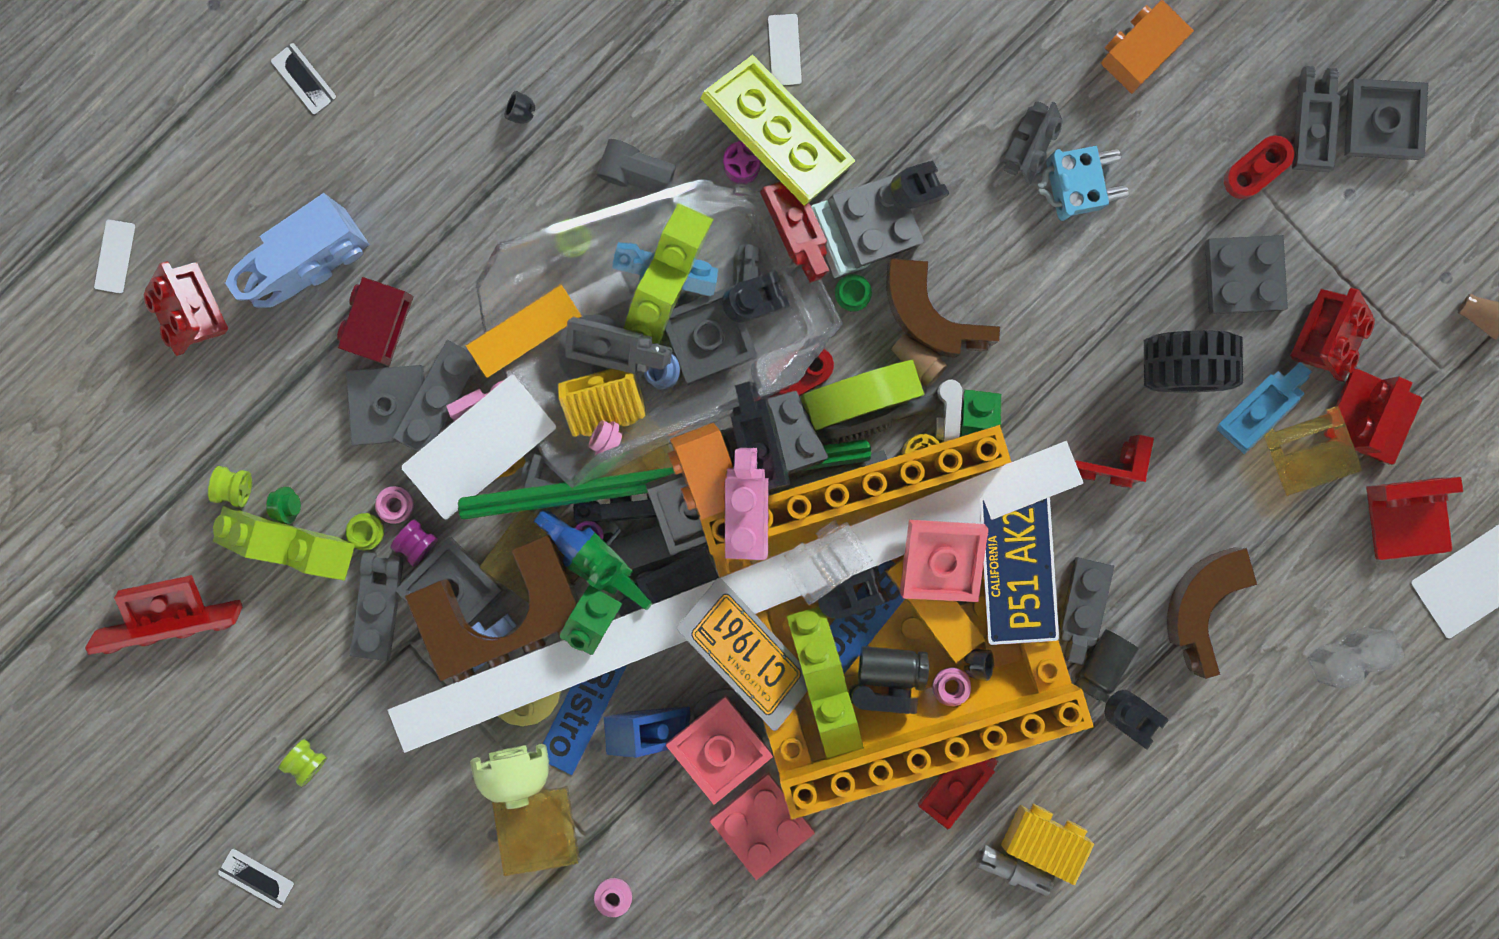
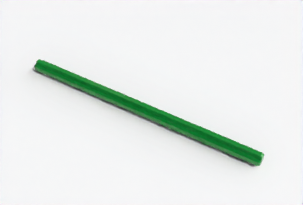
(614, 486)

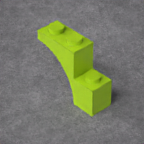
(667, 272)
(282, 544)
(825, 682)

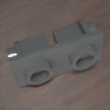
(1041, 126)

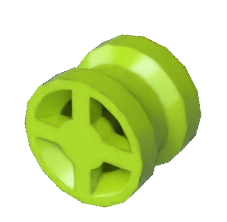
(230, 486)
(302, 763)

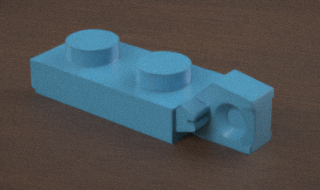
(636, 261)
(1264, 408)

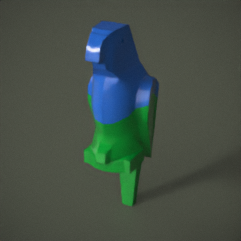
(591, 558)

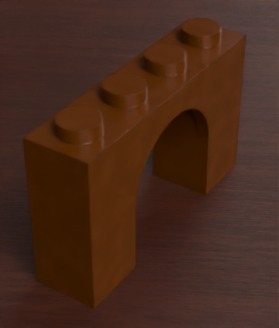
(459, 647)

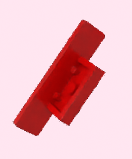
(161, 613)

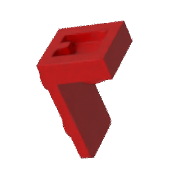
(1134, 456)

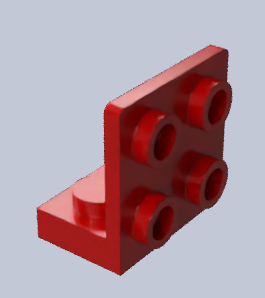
(1411, 517)

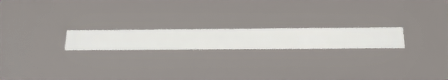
(757, 586)

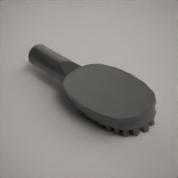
(877, 420)

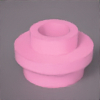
(605, 437)
(383, 509)
(957, 697)
(615, 886)

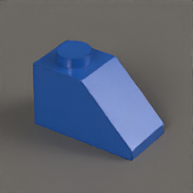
(643, 730)

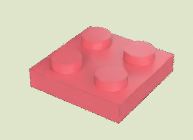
(943, 560)
(719, 750)
(760, 826)

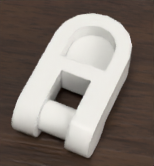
(949, 426)

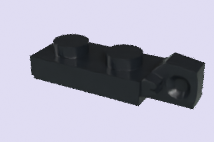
(756, 428)
(617, 510)
(673, 579)

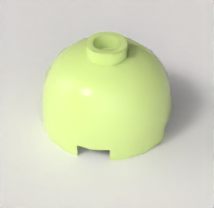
(512, 774)

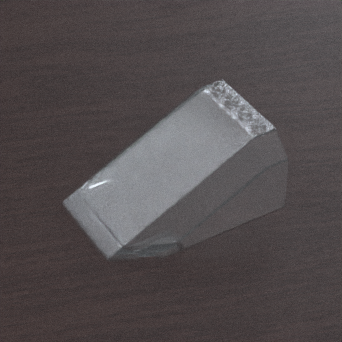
(581, 259)

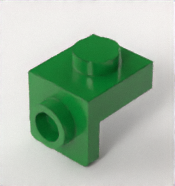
(979, 411)
(590, 620)

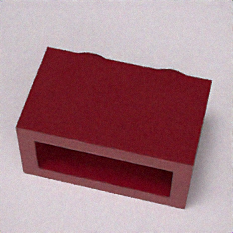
(374, 321)

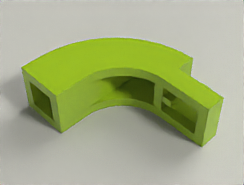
(862, 394)

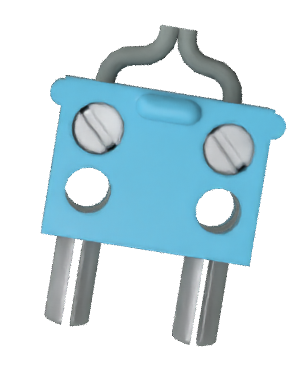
(1075, 181)

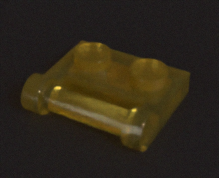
(1315, 463)

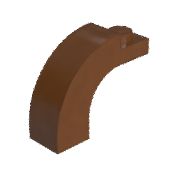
(921, 322)
(1195, 599)

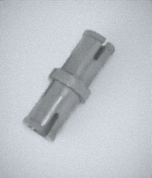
(1015, 870)

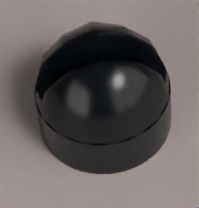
(519, 108)
(981, 664)

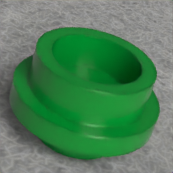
(853, 293)
(283, 505)

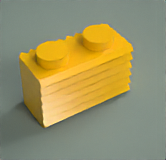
(599, 397)
(1047, 843)

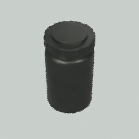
(1106, 666)
(893, 668)

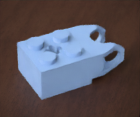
(299, 253)

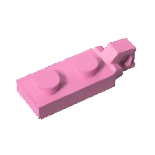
(746, 508)

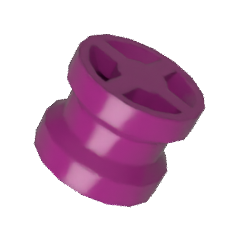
(741, 156)
(414, 542)

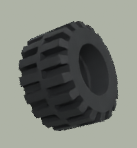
(1193, 361)

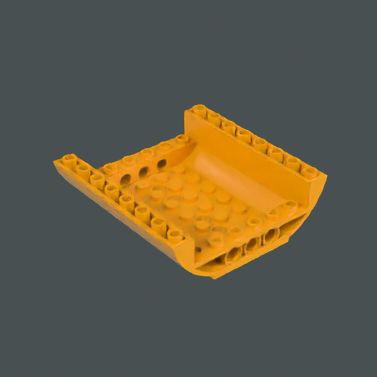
(1019, 706)

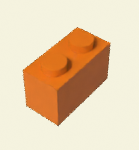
(1146, 46)
(704, 465)

